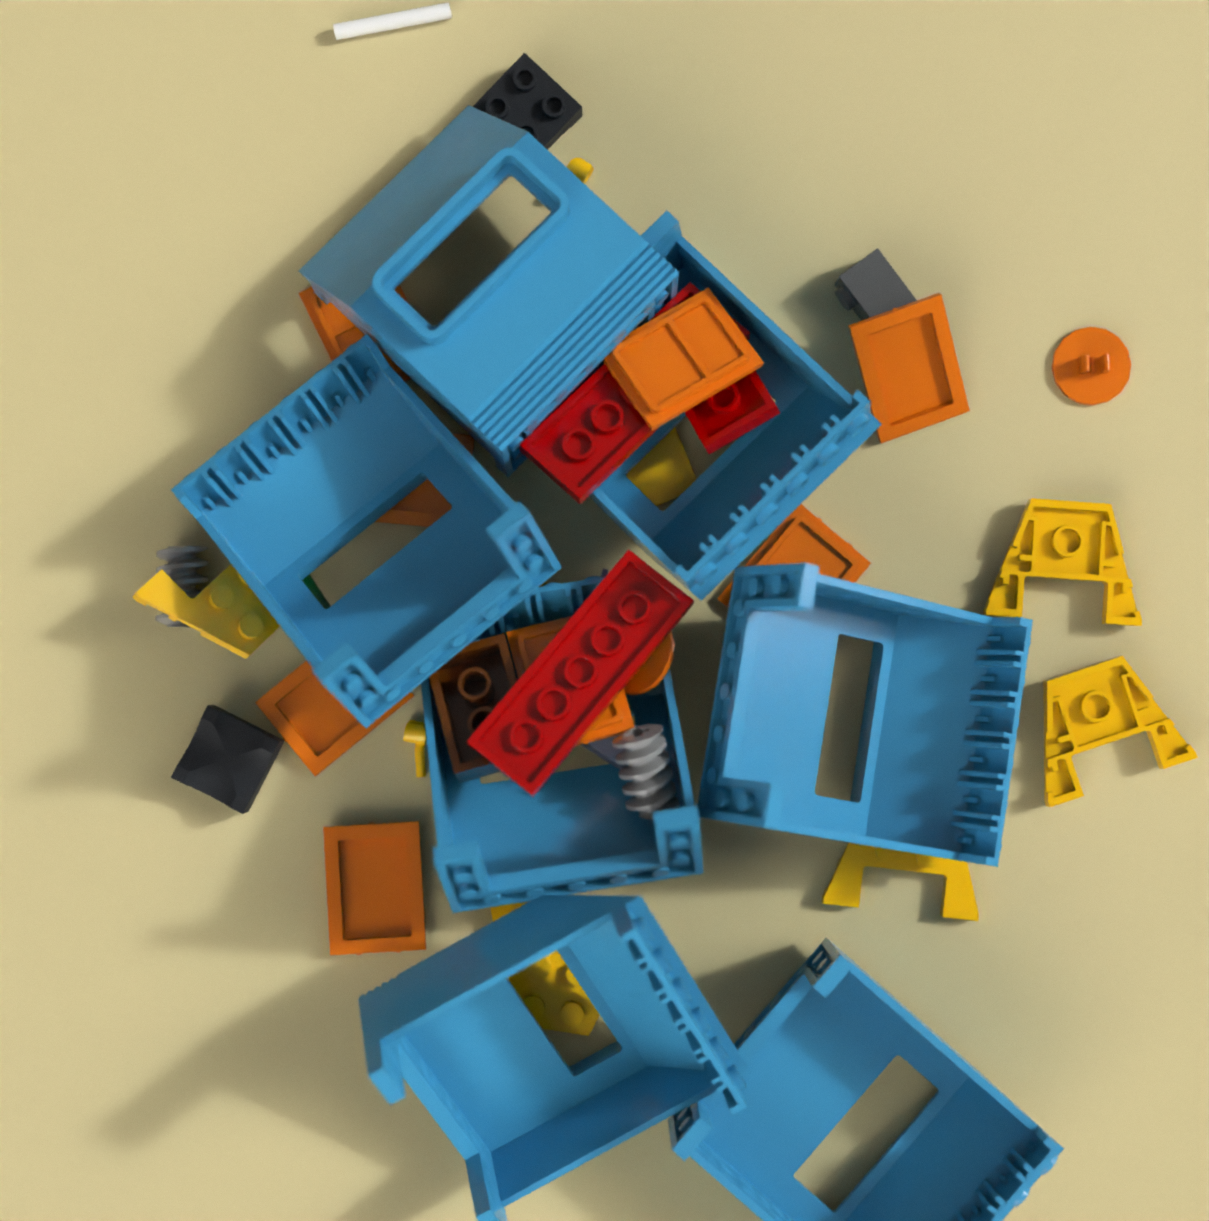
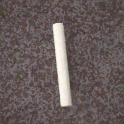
(392, 21)

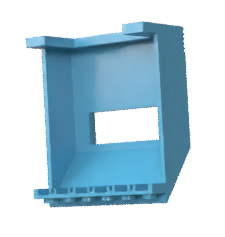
(532, 320)
(763, 470)
(322, 475)
(932, 724)
(576, 830)
(811, 1061)
(499, 1080)

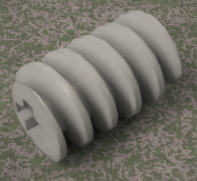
(182, 570)
(647, 770)

